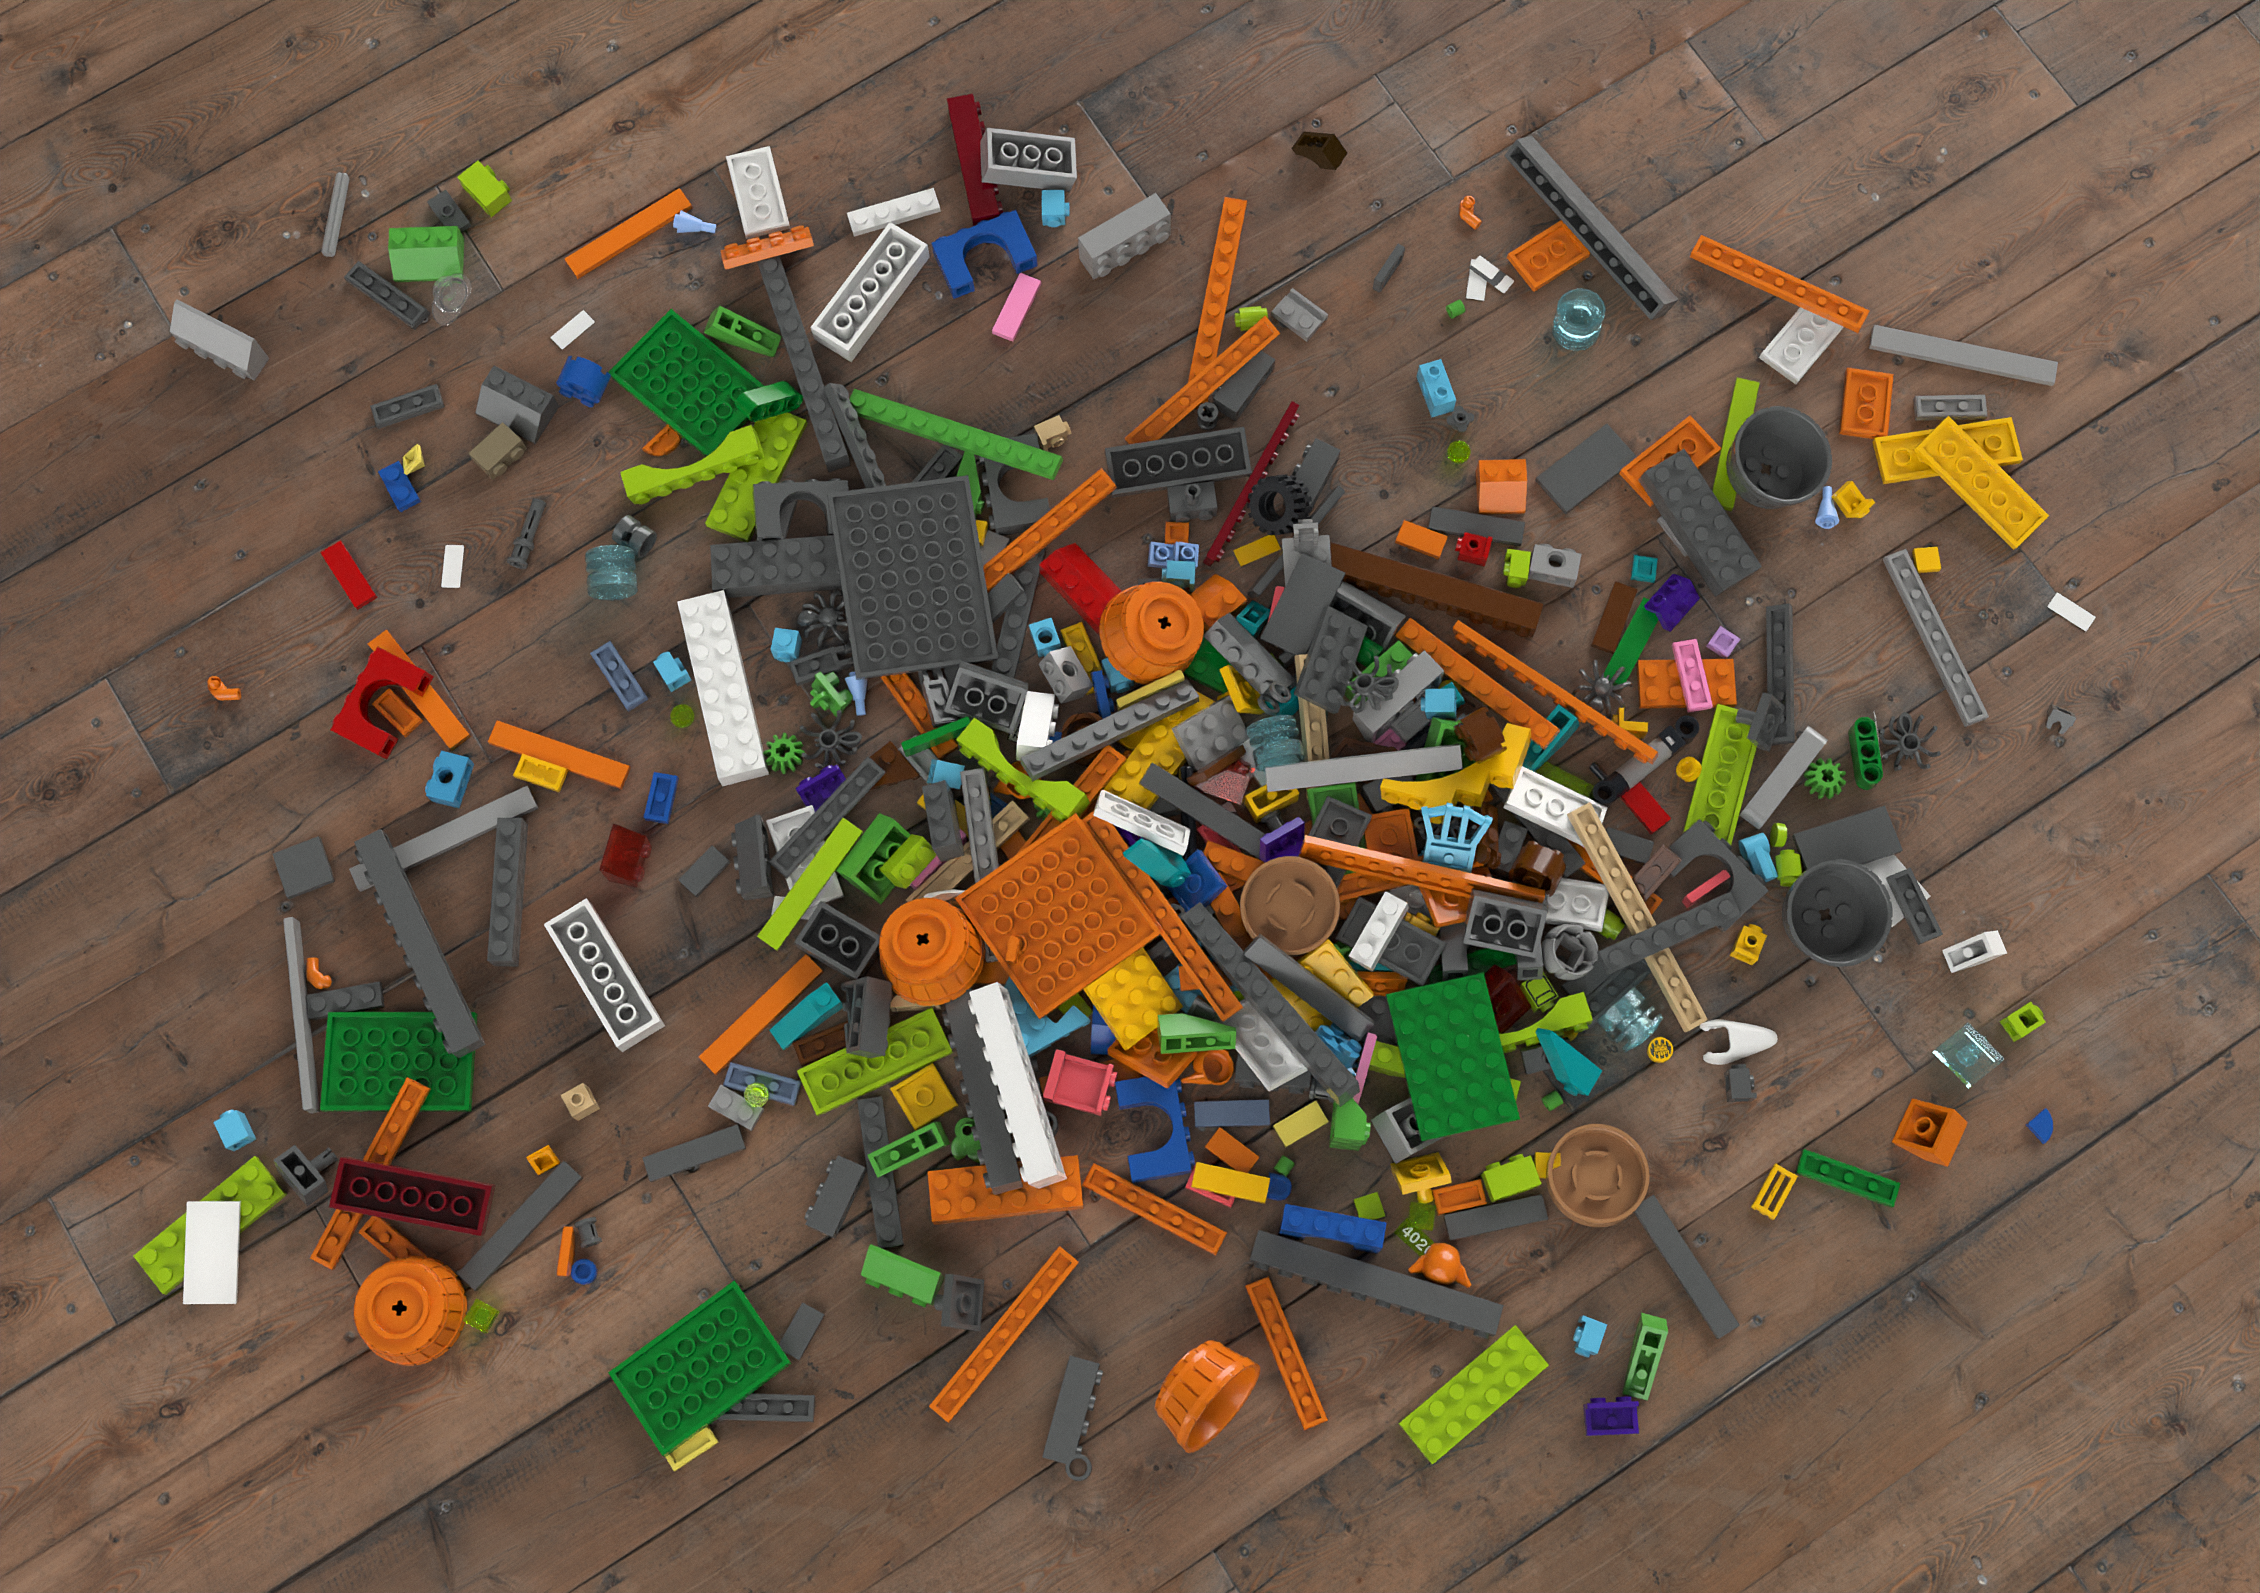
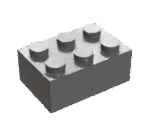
(839, 942)

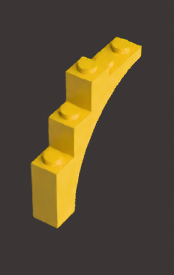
(1467, 785)

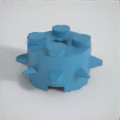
(1343, 1047)

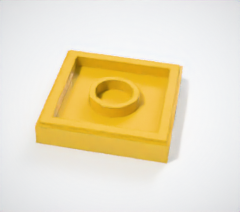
(924, 1097)

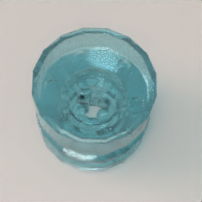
(1578, 319)
(611, 572)
(1275, 741)
(1630, 1020)

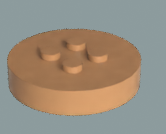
(1290, 904)
(1599, 1175)

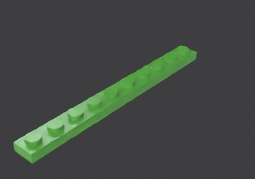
(956, 434)

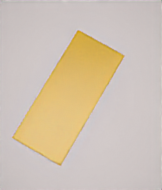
(1257, 549)

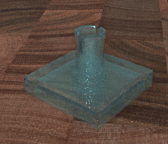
(1968, 1055)

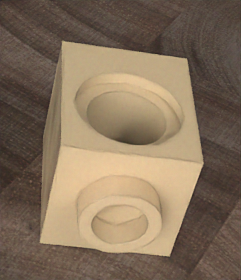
(580, 1102)

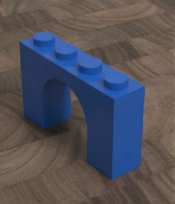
(1003, 231)
(1173, 1157)
(1306, 1222)

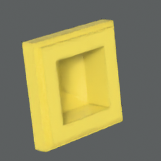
(413, 460)

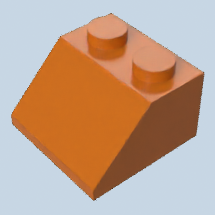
(1501, 486)
(1217, 598)
(1930, 1131)

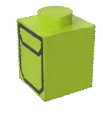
(1539, 994)

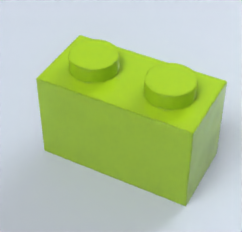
(485, 188)
(908, 861)
(1510, 1178)

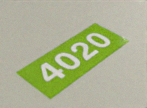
(1414, 1238)

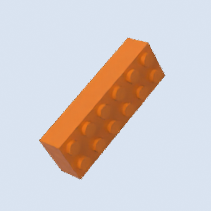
(963, 1196)

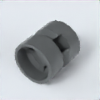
(633, 535)

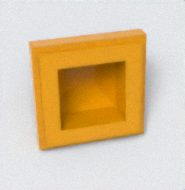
(543, 1160)

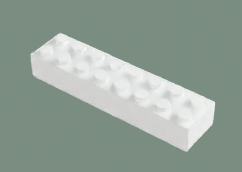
(723, 688)
(1017, 1086)

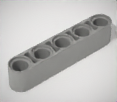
(1783, 777)

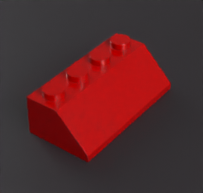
(1079, 582)

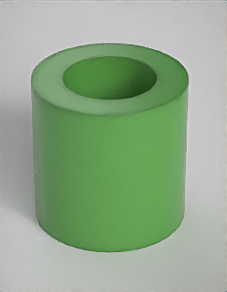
(1455, 309)
(1552, 1100)
(1284, 1166)

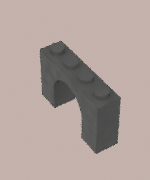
(773, 497)
(1009, 515)
(1743, 885)
(1454, 957)

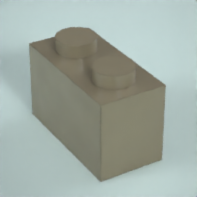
(498, 451)

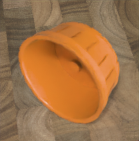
(1135, 637)
(936, 970)
(433, 1312)
(1205, 1393)

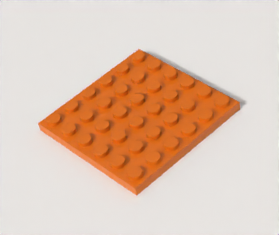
(1065, 909)

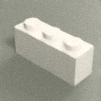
(1036, 723)
(1379, 931)

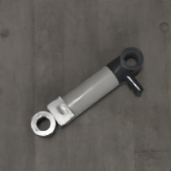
(1629, 774)

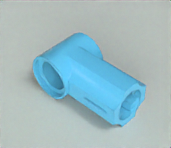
(1756, 851)

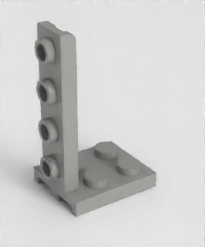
(1307, 542)

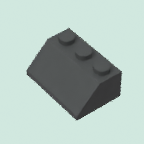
(516, 404)
(1381, 619)
(986, 696)
(752, 859)
(1504, 923)

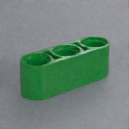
(769, 401)
(1870, 743)

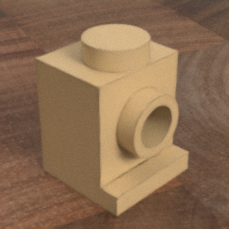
(1052, 432)

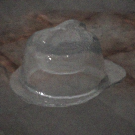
(449, 297)

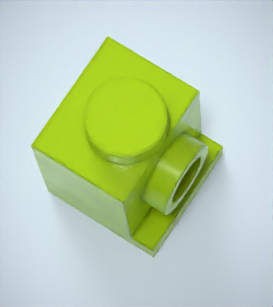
(1516, 567)
(2014, 1026)

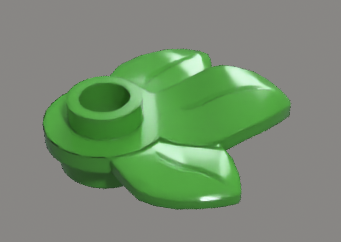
(965, 1144)

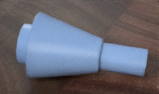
(687, 223)
(1827, 514)
(858, 691)

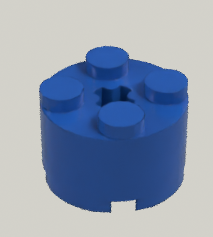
(583, 381)

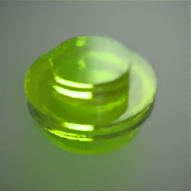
(1458, 452)
(682, 716)
(756, 1094)

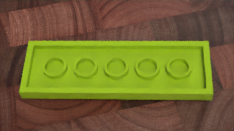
(734, 506)
(1723, 775)
(849, 1076)
(165, 1255)
(1473, 1394)

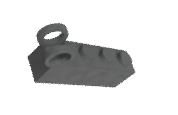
(1251, 662)
(1070, 1414)

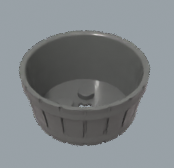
(1793, 449)
(1857, 908)

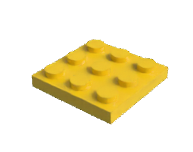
(1333, 970)
(1132, 998)

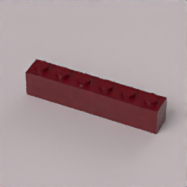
(967, 136)

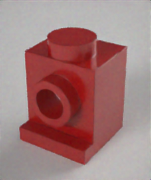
(1473, 555)

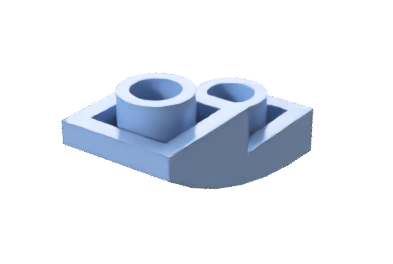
(1180, 551)

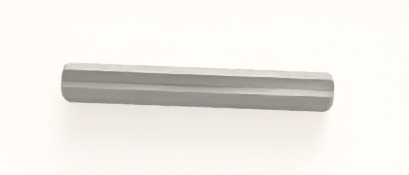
(335, 214)

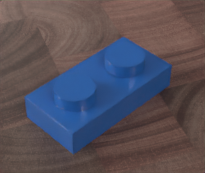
(399, 486)
(1101, 683)
(661, 798)

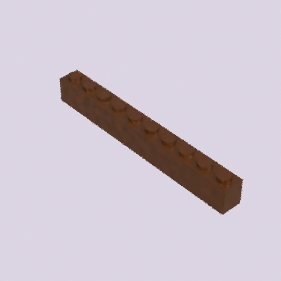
(1436, 591)

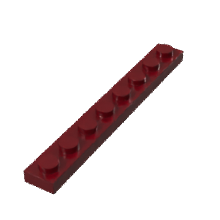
(1237, 512)

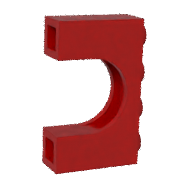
(381, 670)

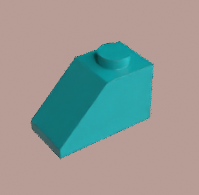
(1254, 618)

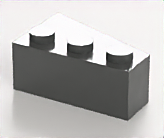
(868, 1016)

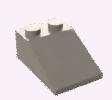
(1400, 1131)

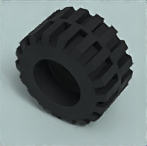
(1263, 509)

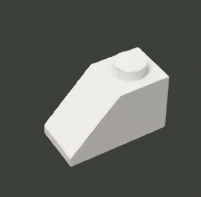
(1974, 951)

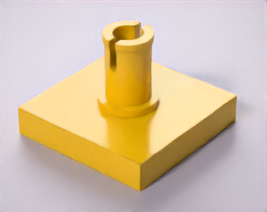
(1241, 692)
(1421, 1175)

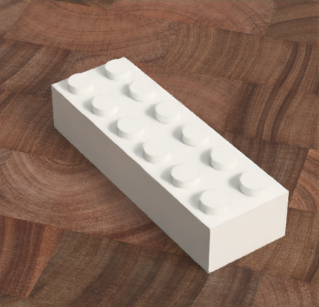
(870, 292)
(604, 975)

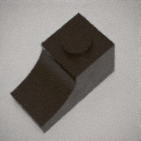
(1321, 149)

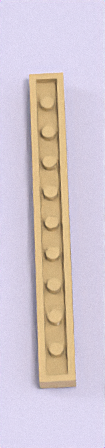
(1635, 914)

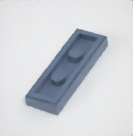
(619, 676)
(779, 1087)
(1231, 1113)

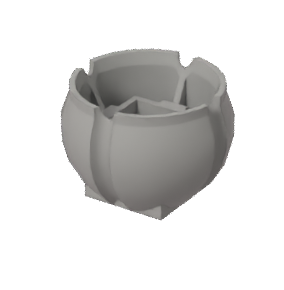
(1580, 943)

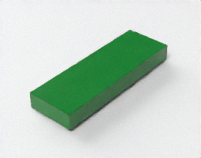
(935, 737)

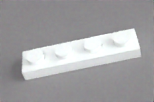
(893, 211)

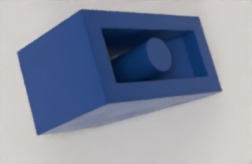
(1101, 1035)

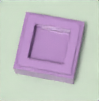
(1723, 642)

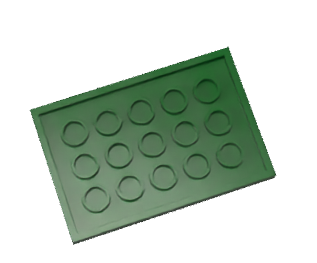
(686, 382)
(375, 1053)
(1452, 1057)
(699, 1368)

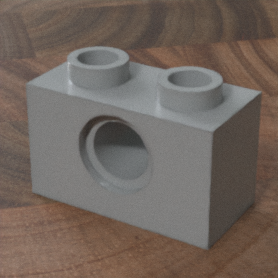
(1542, 570)
(1065, 674)

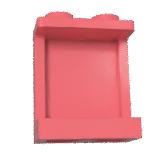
(1079, 1083)

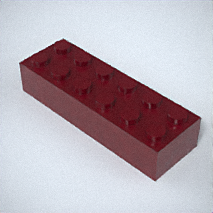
(412, 1196)

